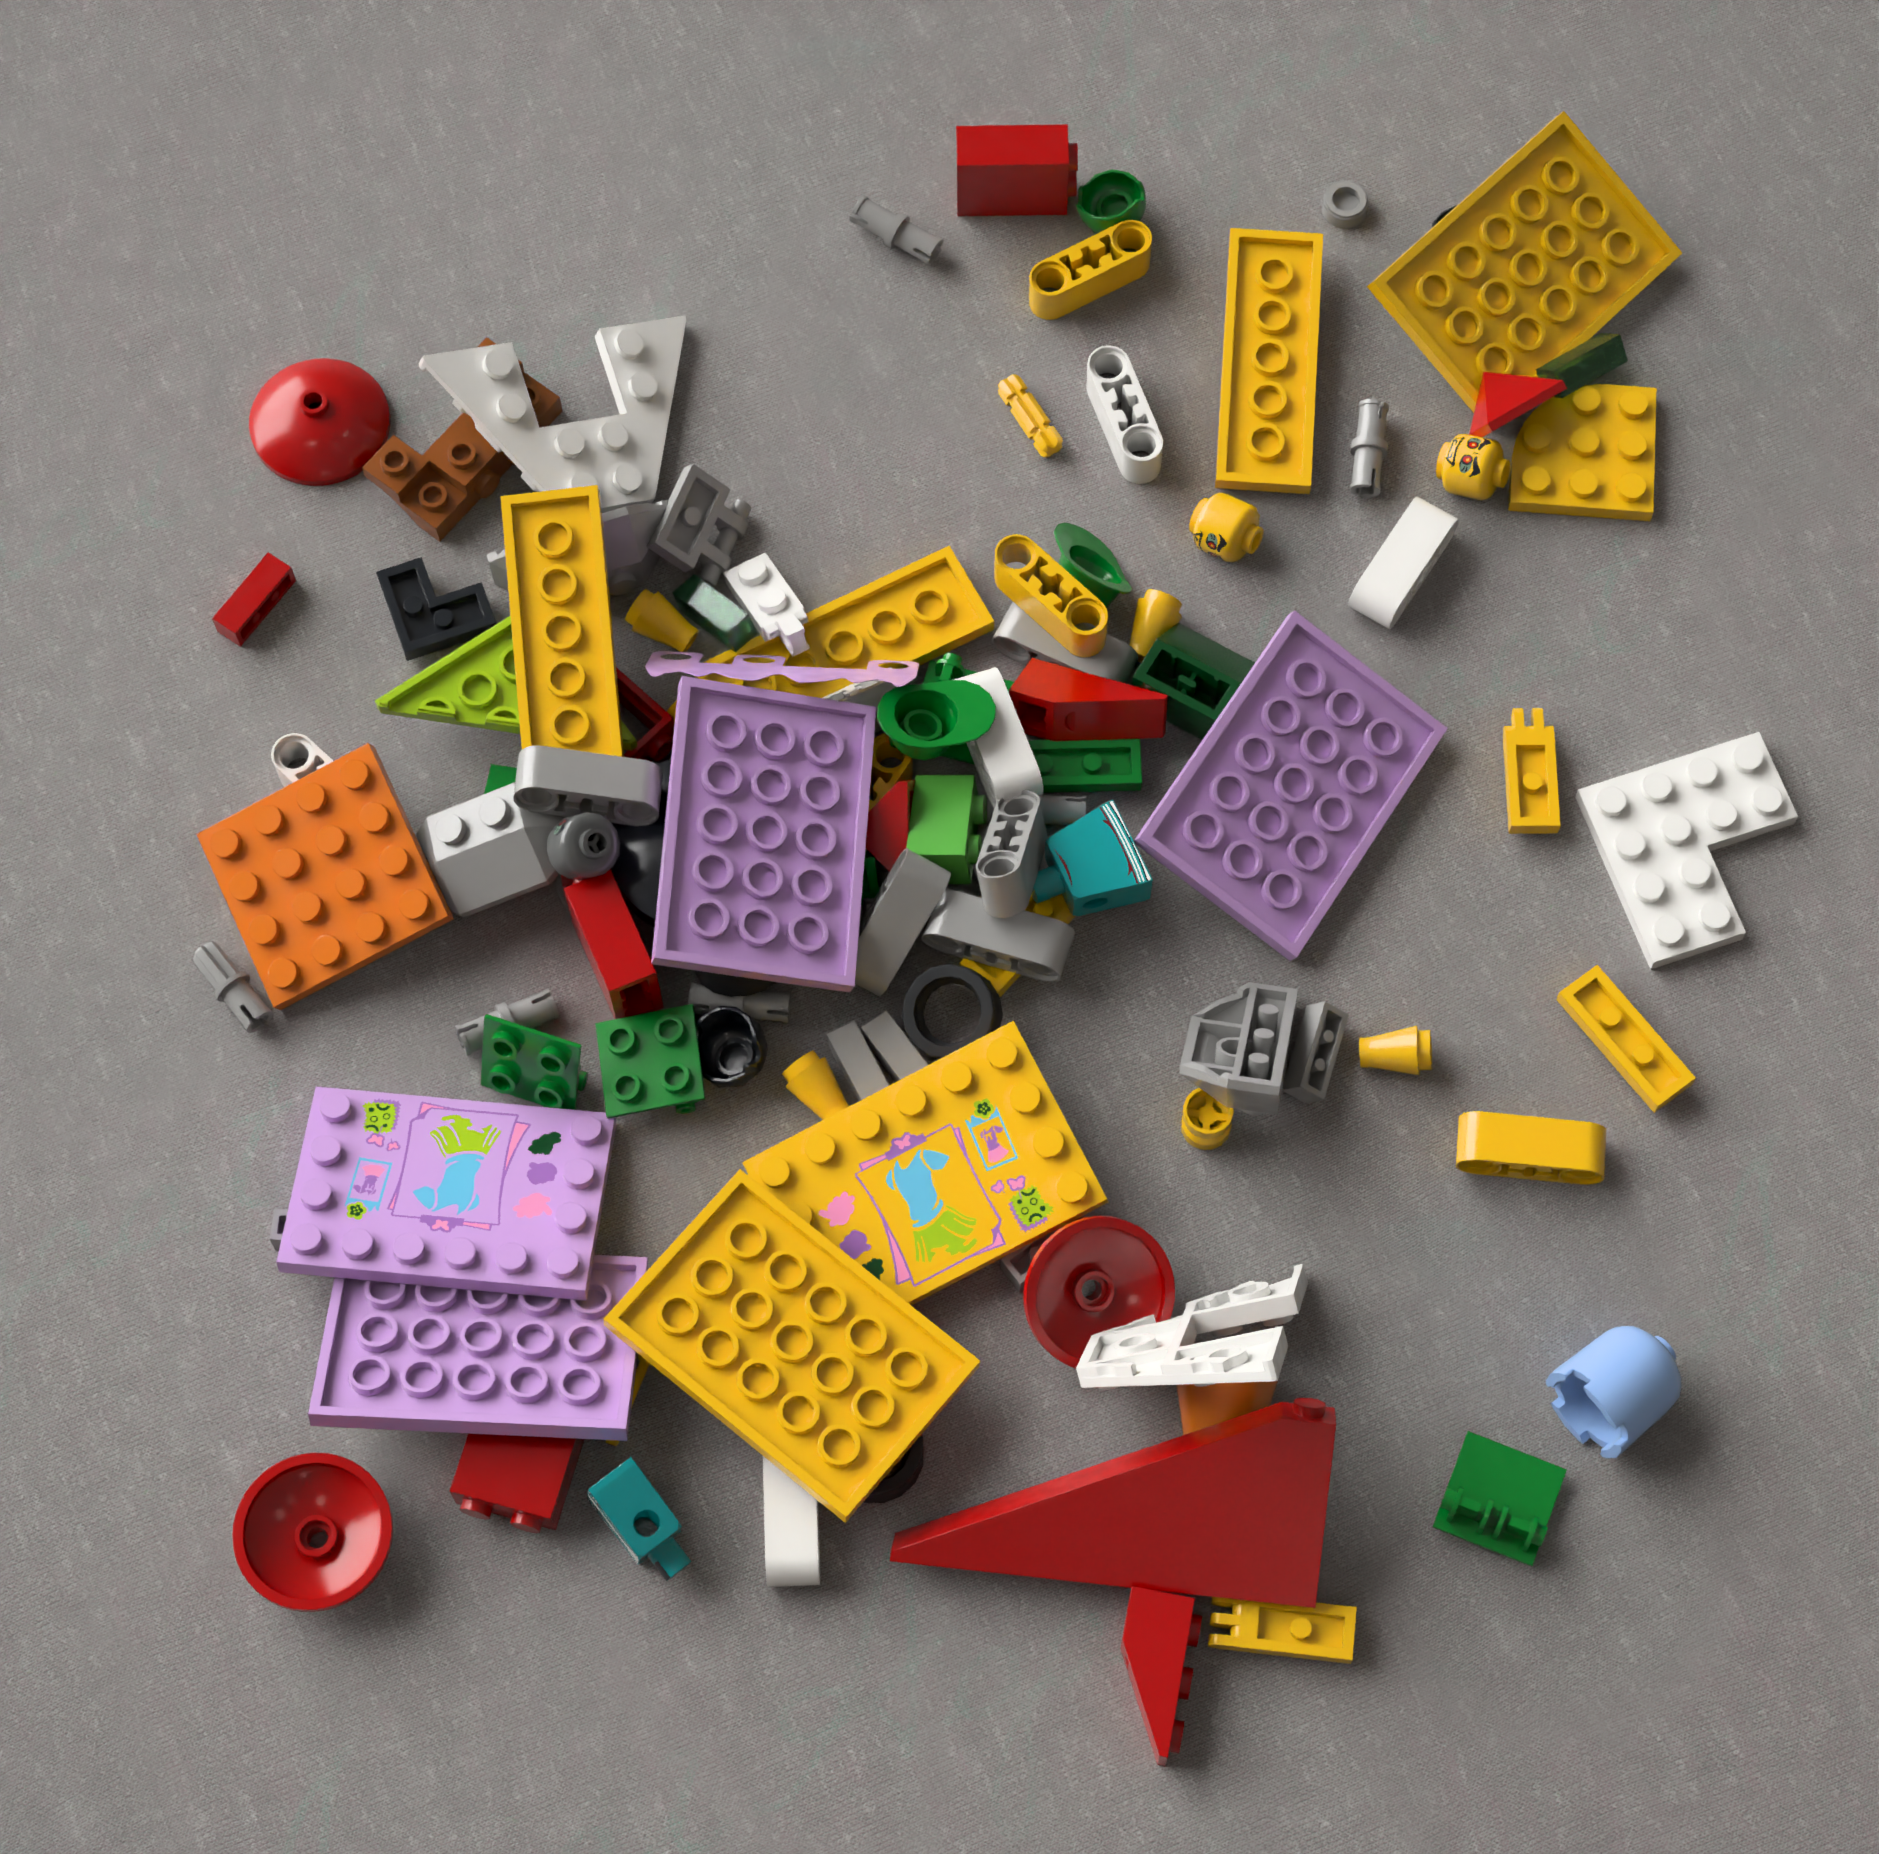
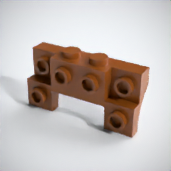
(455, 469)

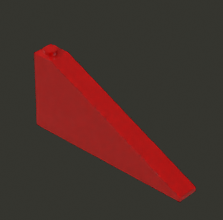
(1195, 1515)

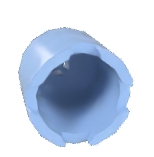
(1616, 1388)

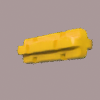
(1030, 415)

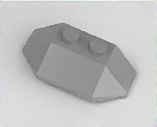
(626, 542)
(487, 851)
(1242, 1047)

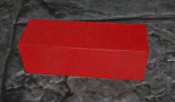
(254, 599)

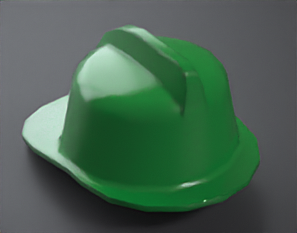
(1090, 562)
(935, 715)

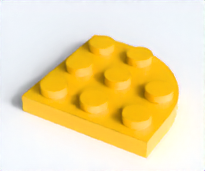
(1588, 455)

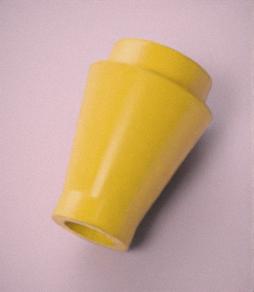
(1152, 618)
(660, 621)
(1398, 1051)
(815, 1085)

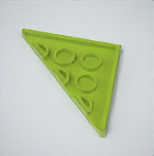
(469, 687)

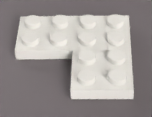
(1659, 837)

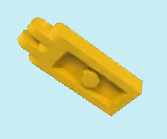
(1531, 775)

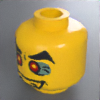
(1472, 466)
(1226, 527)

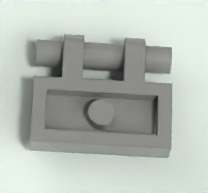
(688, 521)

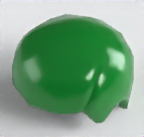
(1111, 199)

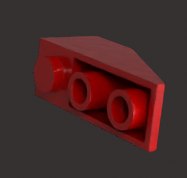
(1079, 706)
(1154, 1653)

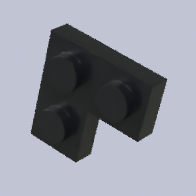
(429, 621)

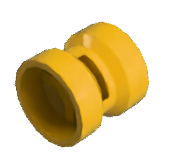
(1207, 1110)

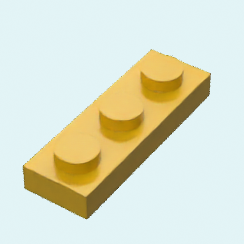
(1625, 1038)

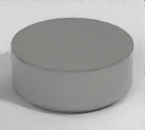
(1345, 204)

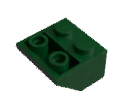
(1195, 676)

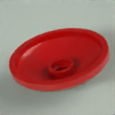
(323, 442)
(1129, 1279)
(293, 1504)

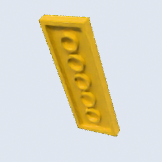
(1269, 361)
(896, 618)
(562, 620)

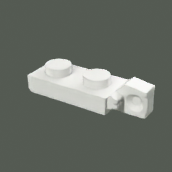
(769, 602)

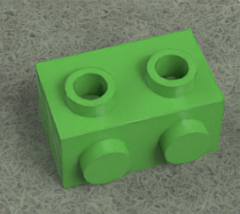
(946, 823)

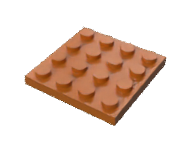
(324, 876)

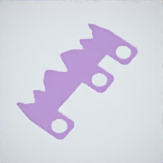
(755, 671)

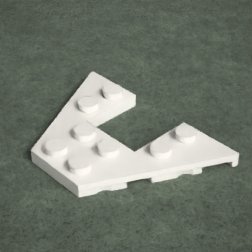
(611, 451)
(1166, 1352)

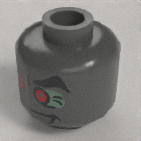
(583, 846)

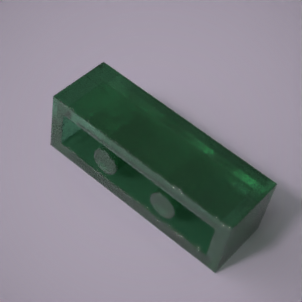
(1585, 362)
(714, 613)

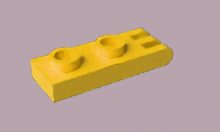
(1286, 1630)

